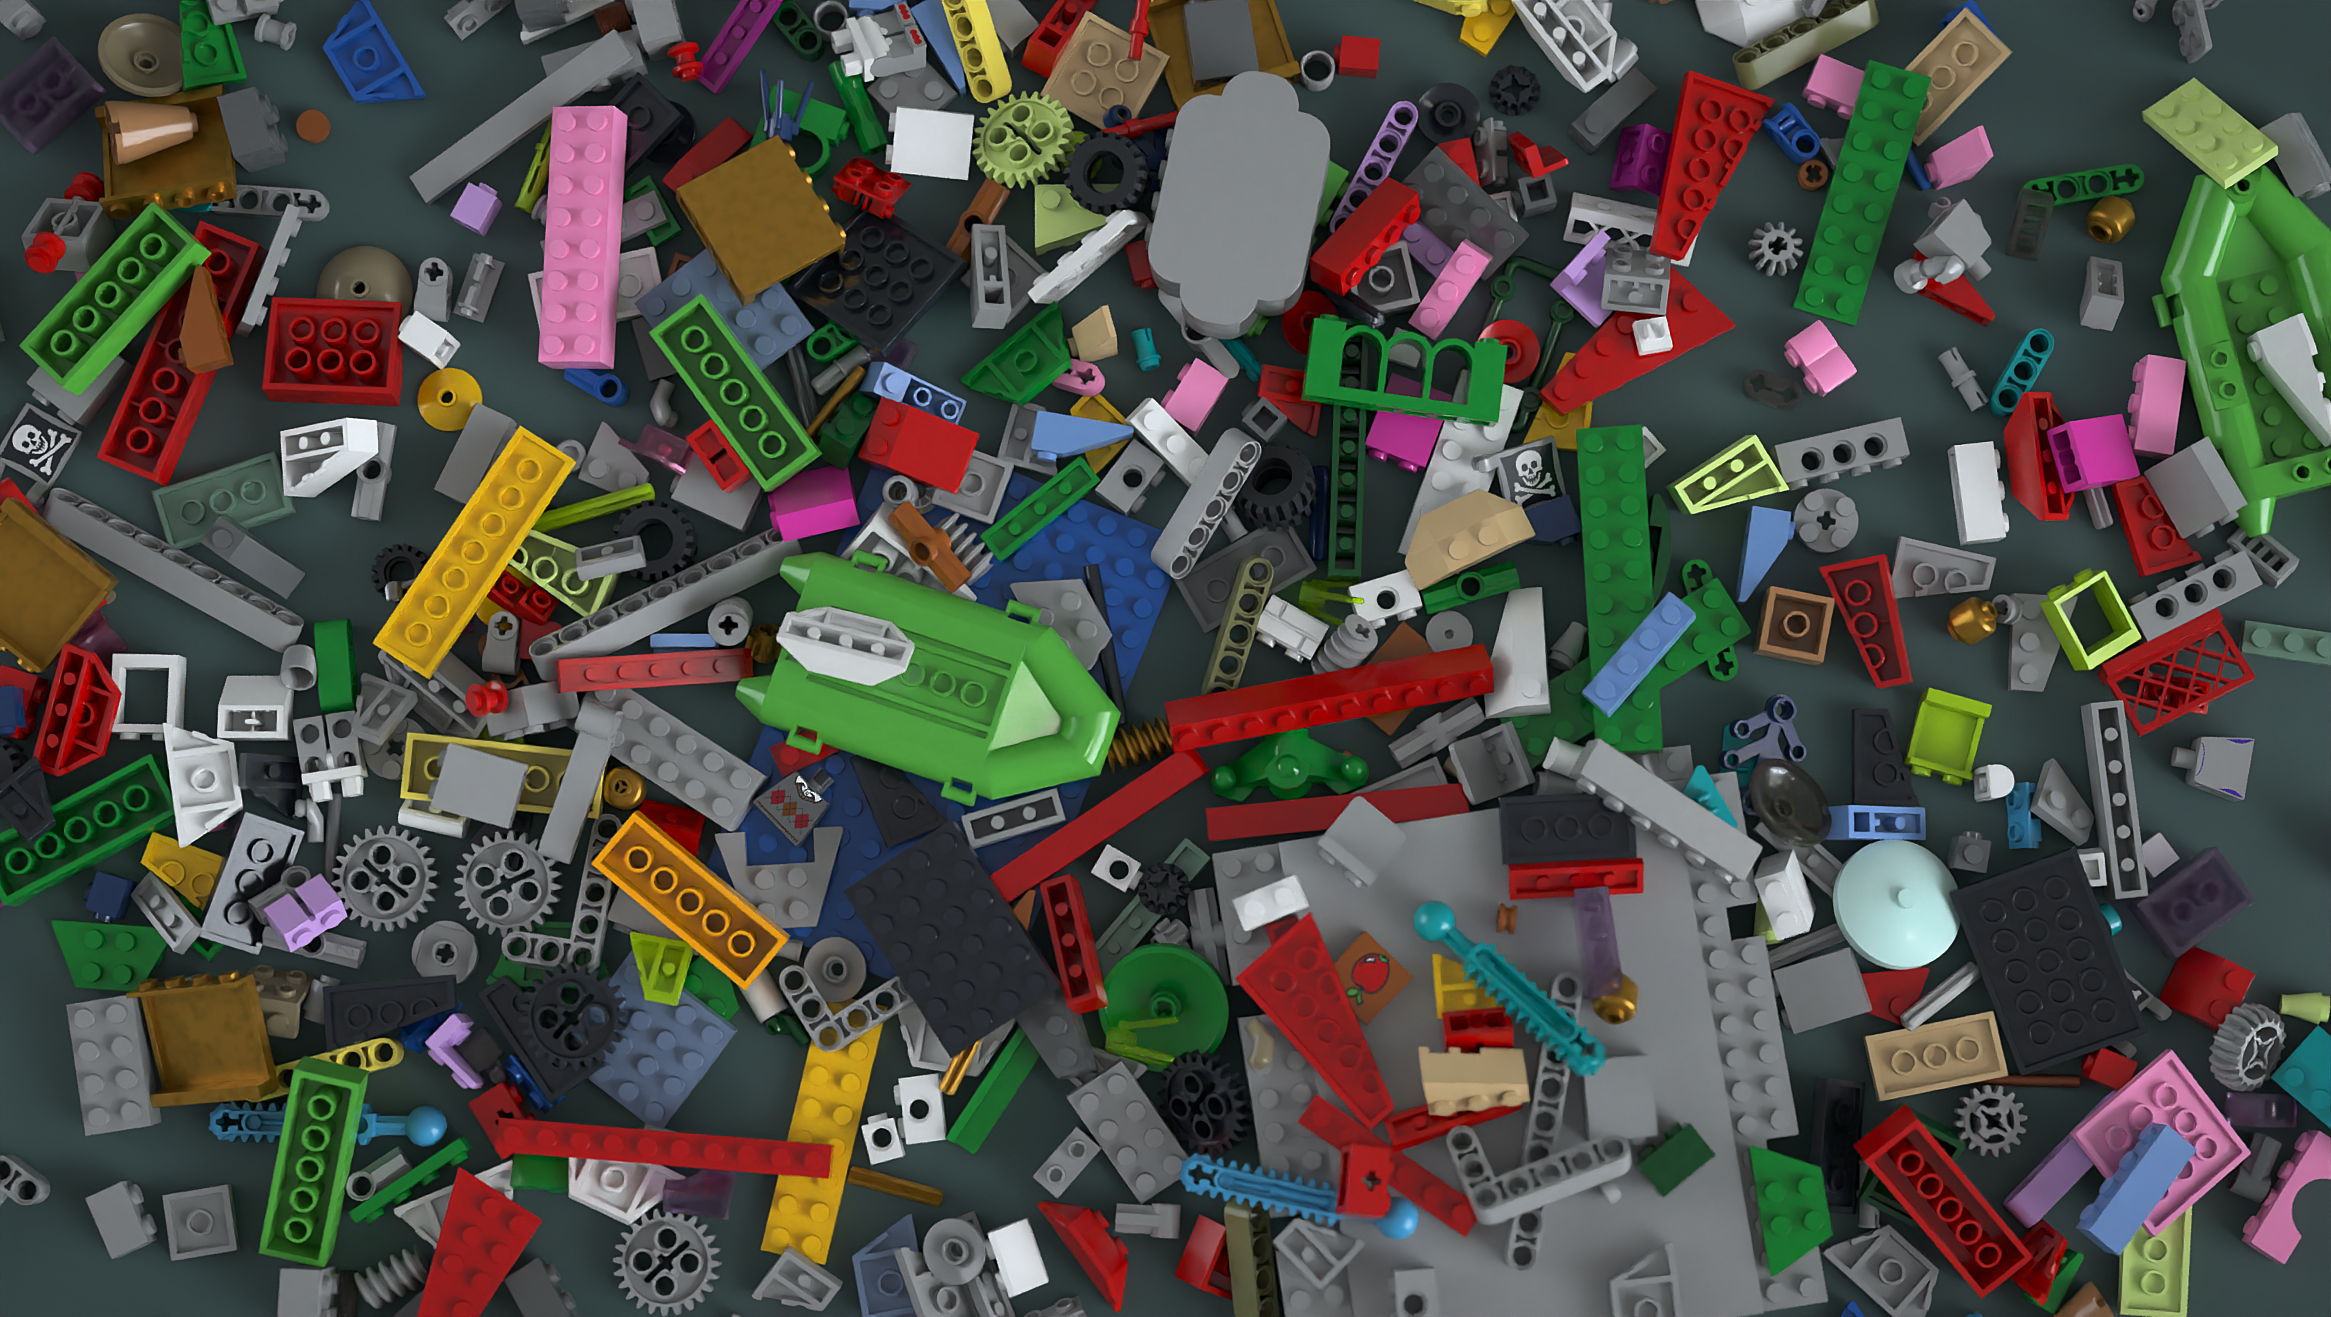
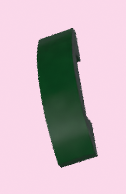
(1659, 522)

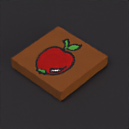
(1370, 977)

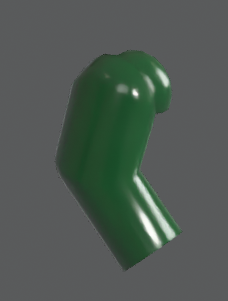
(788, 1025)

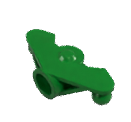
(1289, 766)

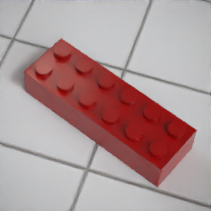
(1943, 1201)

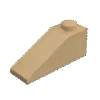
(1094, 337)

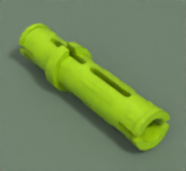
(537, 173)

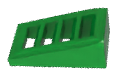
(2068, 1267)

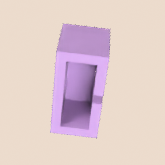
(301, 923)

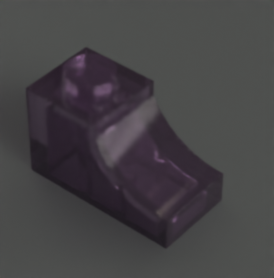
(2261, 1110)
(703, 1194)

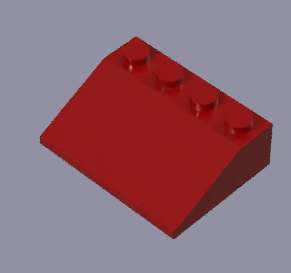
(334, 352)

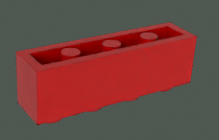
(1365, 236)
(1073, 944)

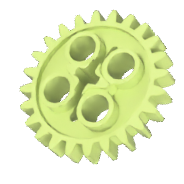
(1032, 120)

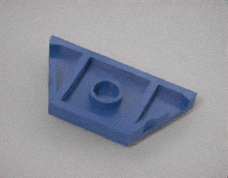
(370, 58)

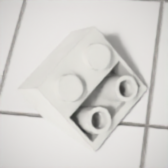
(255, 709)
(1017, 1257)

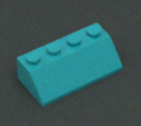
(2308, 1074)

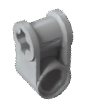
(432, 296)
(502, 647)

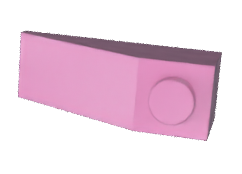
(1959, 159)

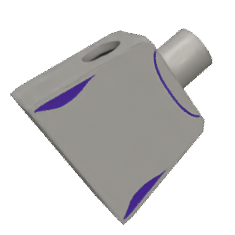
(2217, 765)

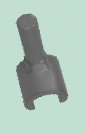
(395, 589)

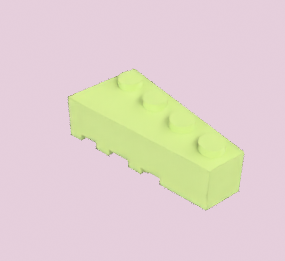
(553, 567)

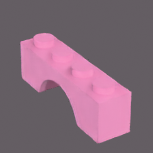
(2273, 1227)

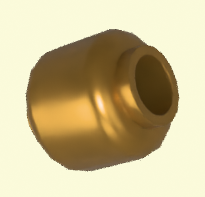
(2110, 219)
(1972, 620)
(635, 789)
(1618, 1007)

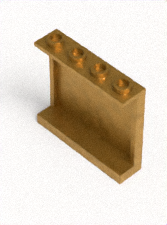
(1168, 37)
(179, 175)
(760, 218)
(44, 587)
(207, 1039)

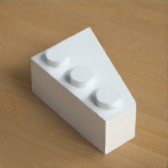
(325, 453)

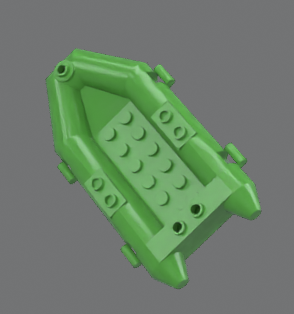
(2233, 270)
(977, 702)

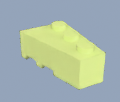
(1061, 218)
(1729, 477)

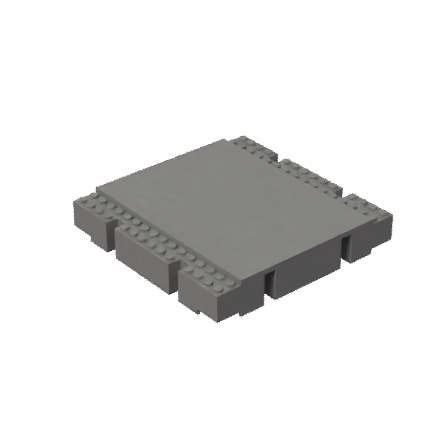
(1699, 1014)

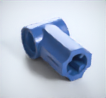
(596, 382)

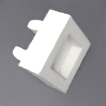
(1652, 335)

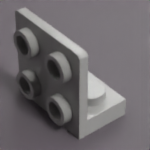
(1635, 281)

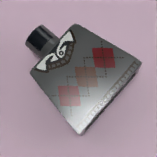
(796, 804)

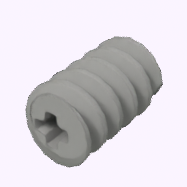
(964, 549)
(720, 626)
(1346, 646)
(393, 1279)

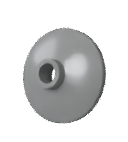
(821, 963)
(942, 1256)

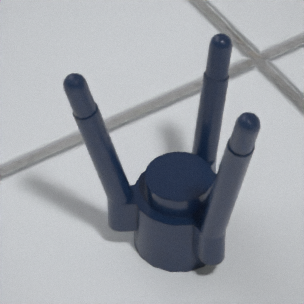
(780, 122)

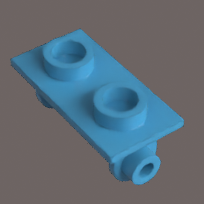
(2021, 829)

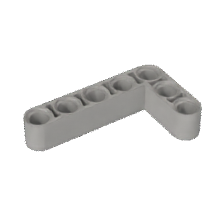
(597, 734)
(585, 911)
(839, 1021)
(1533, 1175)

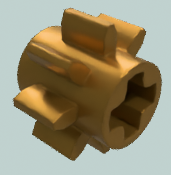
(764, 643)

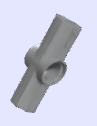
(371, 492)
(1436, 732)
(1207, 930)
(333, 948)

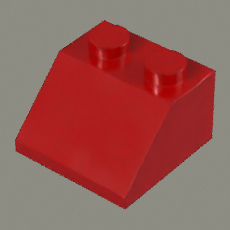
(2205, 987)
(1206, 1259)

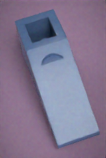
(900, 386)

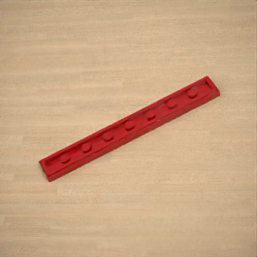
(1322, 812)

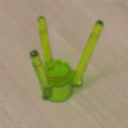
(1314, 595)
(1123, 1042)

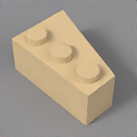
(1473, 1080)

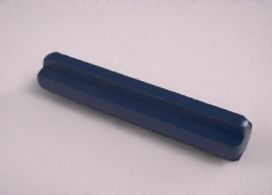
(1319, 516)

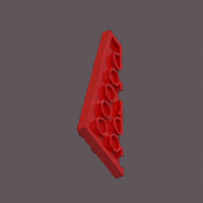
(1613, 356)

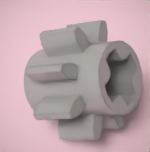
(1171, 932)

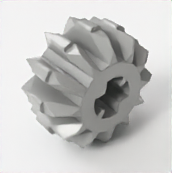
(1786, 256)

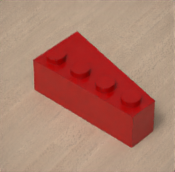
(1871, 613)

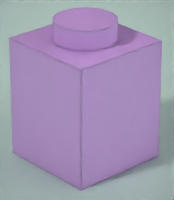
(477, 208)

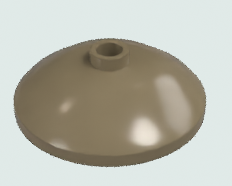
(140, 42)
(374, 267)

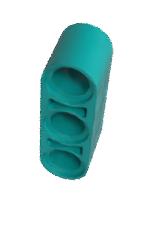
(2027, 359)

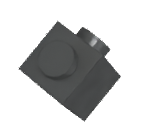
(1534, 195)
(1263, 420)
(1968, 853)

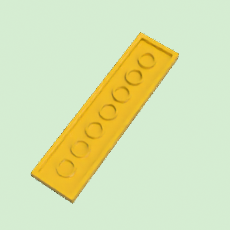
(474, 552)
(829, 1114)

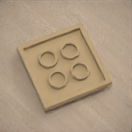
(1098, 74)

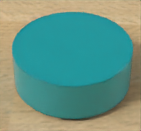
(2111, 918)

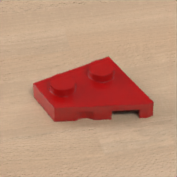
(2038, 1274)

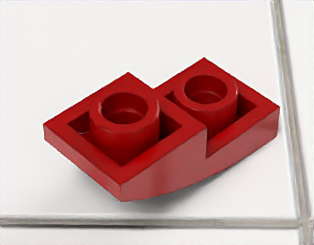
(525, 602)
(2171, 698)

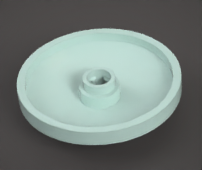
(1896, 904)

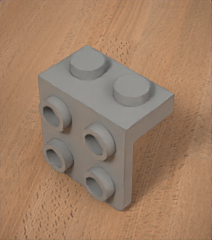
(2193, 27)
(1491, 763)
(1361, 842)

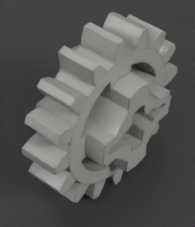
(1980, 1130)

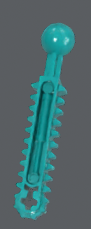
(1436, 923)

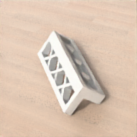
(1616, 215)

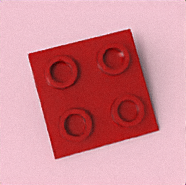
(864, 178)

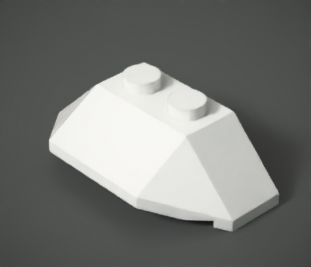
(1747, 20)
(1572, 37)
(846, 644)

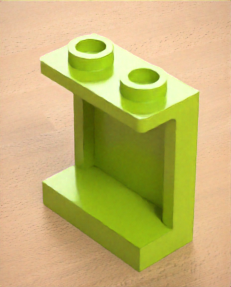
(1946, 736)

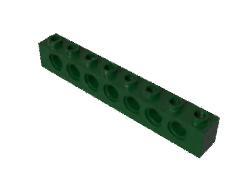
(1347, 467)

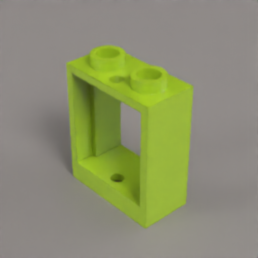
(2124, 629)

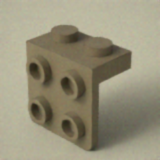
(280, 998)

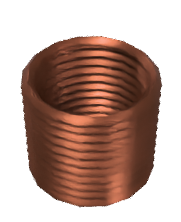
(613, 17)

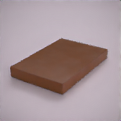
(1401, 644)

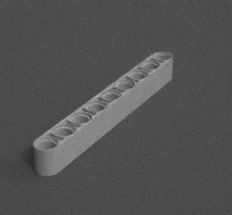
(172, 570)
(664, 602)
(1547, 1138)

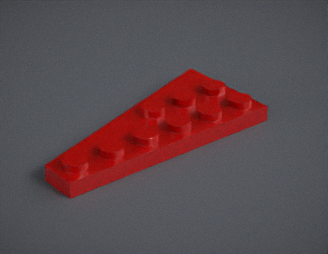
(1706, 146)
(1309, 1004)
(474, 1249)

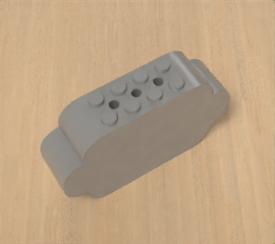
(1238, 204)

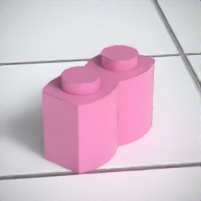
(1819, 359)

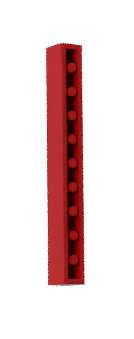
(1329, 697)
(664, 1148)

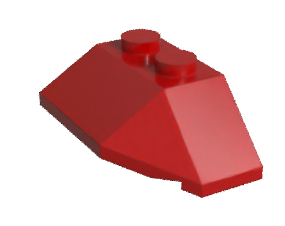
(2030, 458)
(77, 712)
(1092, 1246)

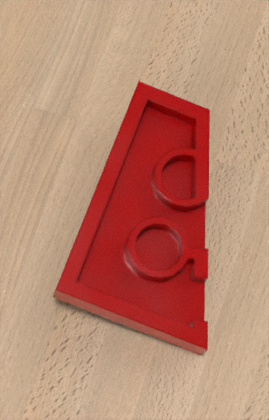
(2149, 529)

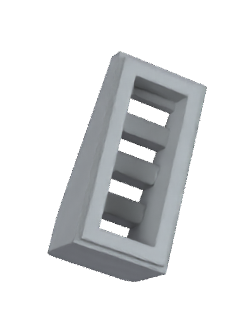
(2270, 545)

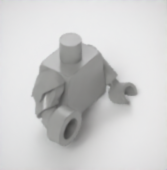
(1950, 244)

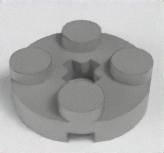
(1810, 531)
(381, 761)
(435, 937)

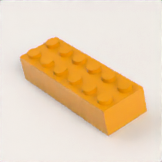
(690, 899)

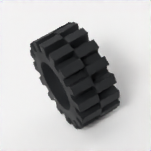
(390, 558)

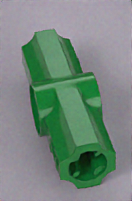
(1489, 581)

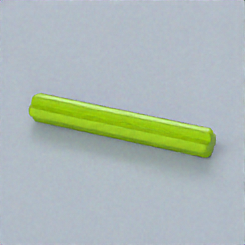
(594, 507)

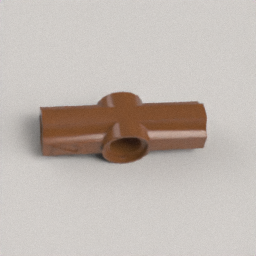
(984, 208)
(929, 546)

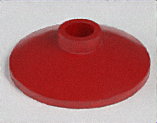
(1309, 306)
(1520, 342)

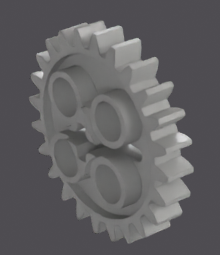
(404, 854)
(496, 857)
(686, 1283)

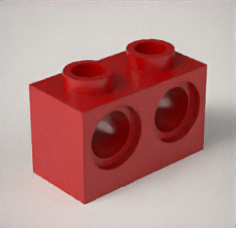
(719, 457)

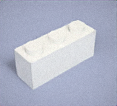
(1168, 440)
(1977, 493)

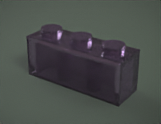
(1597, 942)

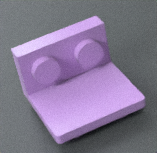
(1583, 280)
(451, 1032)

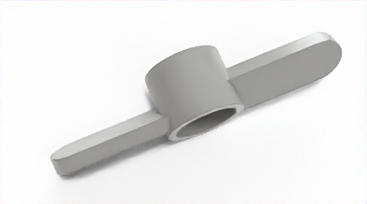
(1209, 345)

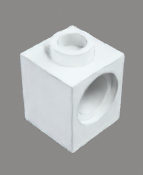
(1103, 865)
(2094, 865)
(877, 1153)

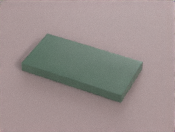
(244, 491)

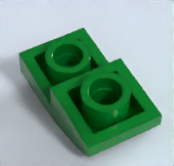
(540, 1172)

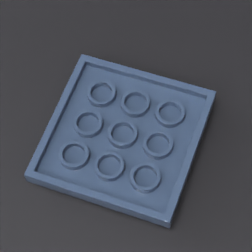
(763, 327)
(662, 1049)

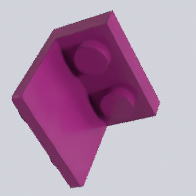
(1641, 159)

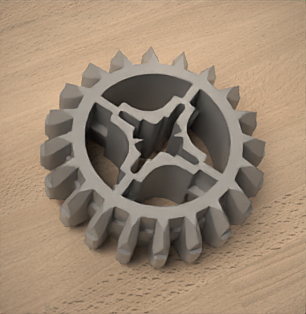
(2247, 1047)

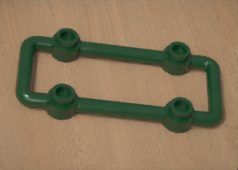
(1560, 312)

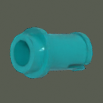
(1145, 349)

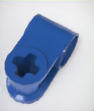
(1793, 130)

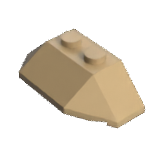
(1464, 535)

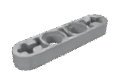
(266, 198)

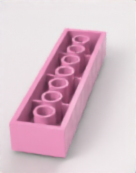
(583, 237)

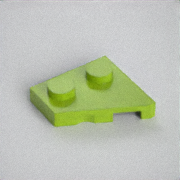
(661, 966)

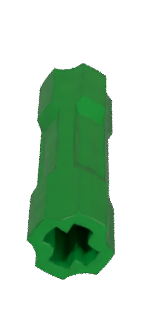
(865, 123)

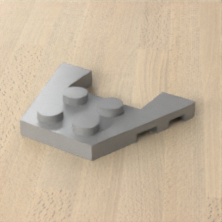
(784, 892)

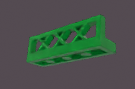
(994, 1093)

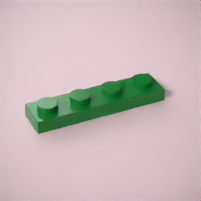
(1040, 509)
(400, 1189)

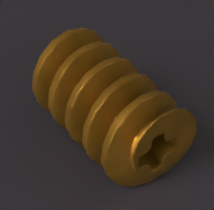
(1139, 743)

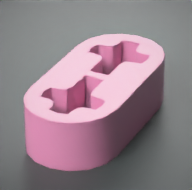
(1075, 384)

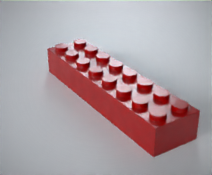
(162, 393)

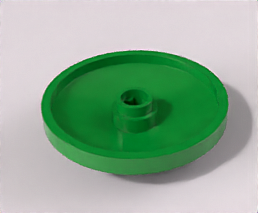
(1167, 983)

